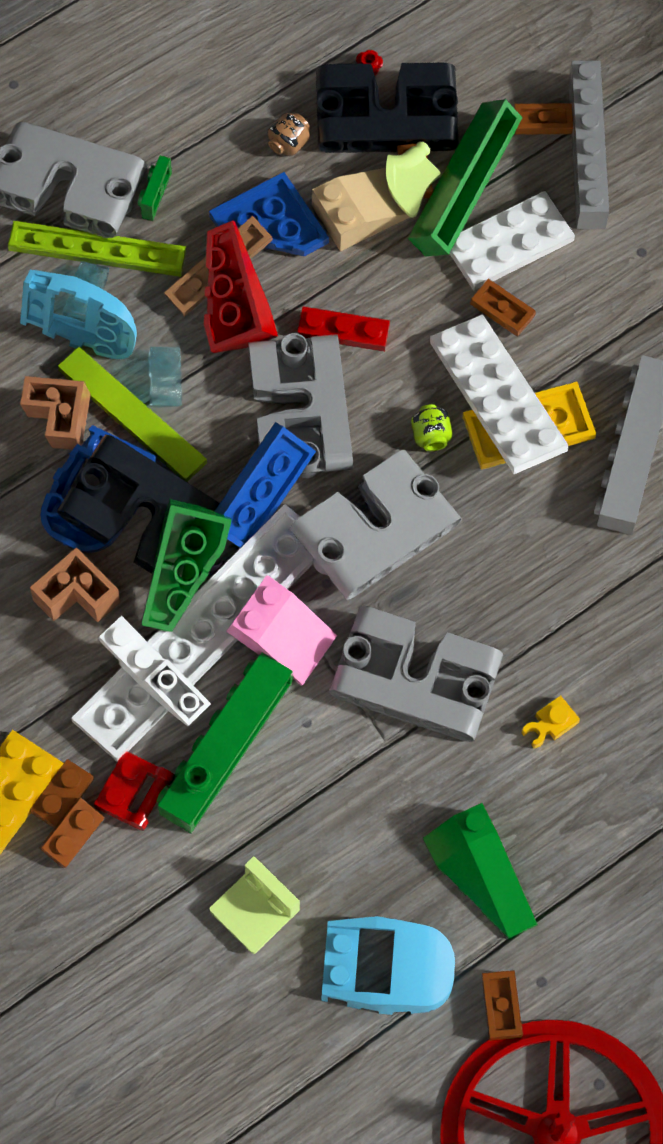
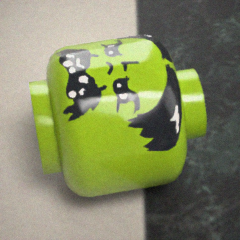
(431, 428)

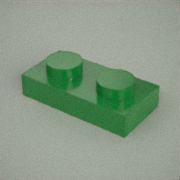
(158, 178)

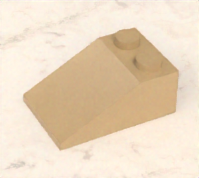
(356, 207)

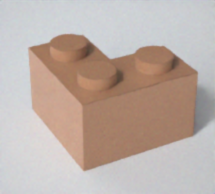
(62, 403)
(75, 581)

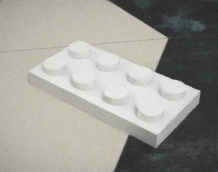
(510, 240)

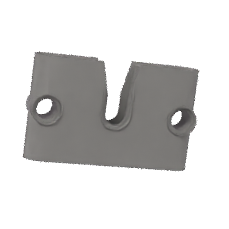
(99, 178)
(306, 378)
(371, 552)
(433, 701)

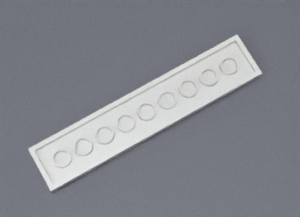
(126, 711)

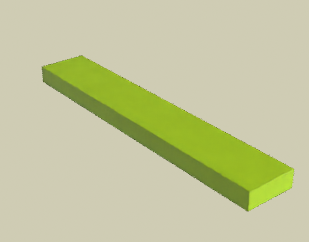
(94, 249)
(133, 415)

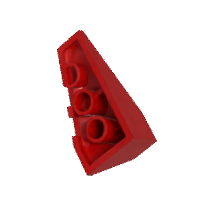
(234, 294)

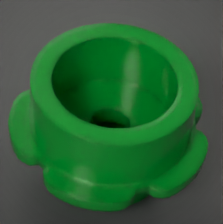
(191, 772)

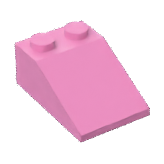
(282, 629)

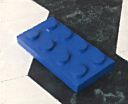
(264, 483)

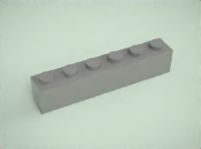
(588, 145)
(635, 448)

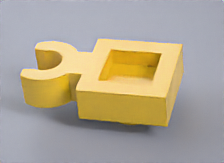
(553, 720)

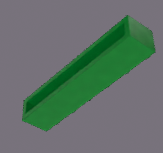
(465, 178)
(227, 739)

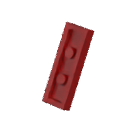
(350, 328)

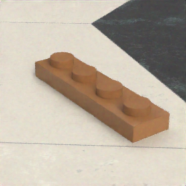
(190, 288)

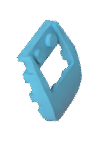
(107, 324)
(420, 966)

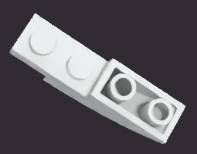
(153, 673)

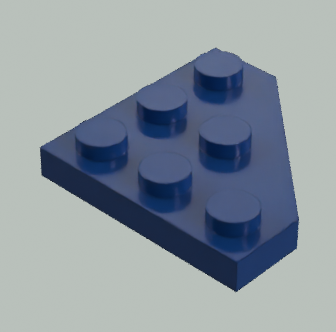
(280, 212)

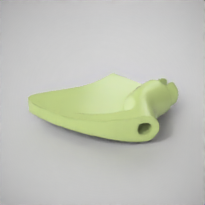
(410, 177)

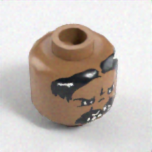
(288, 134)

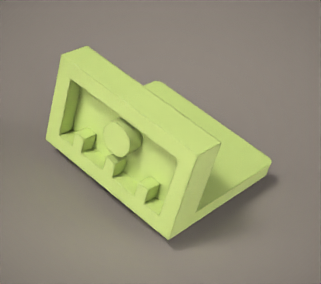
(255, 906)

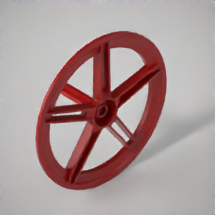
(557, 1122)

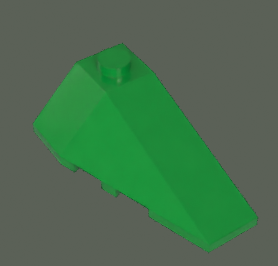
(185, 554)
(476, 861)

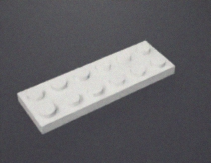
(498, 394)

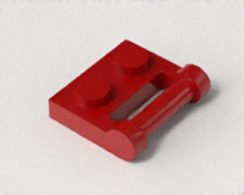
(125, 785)

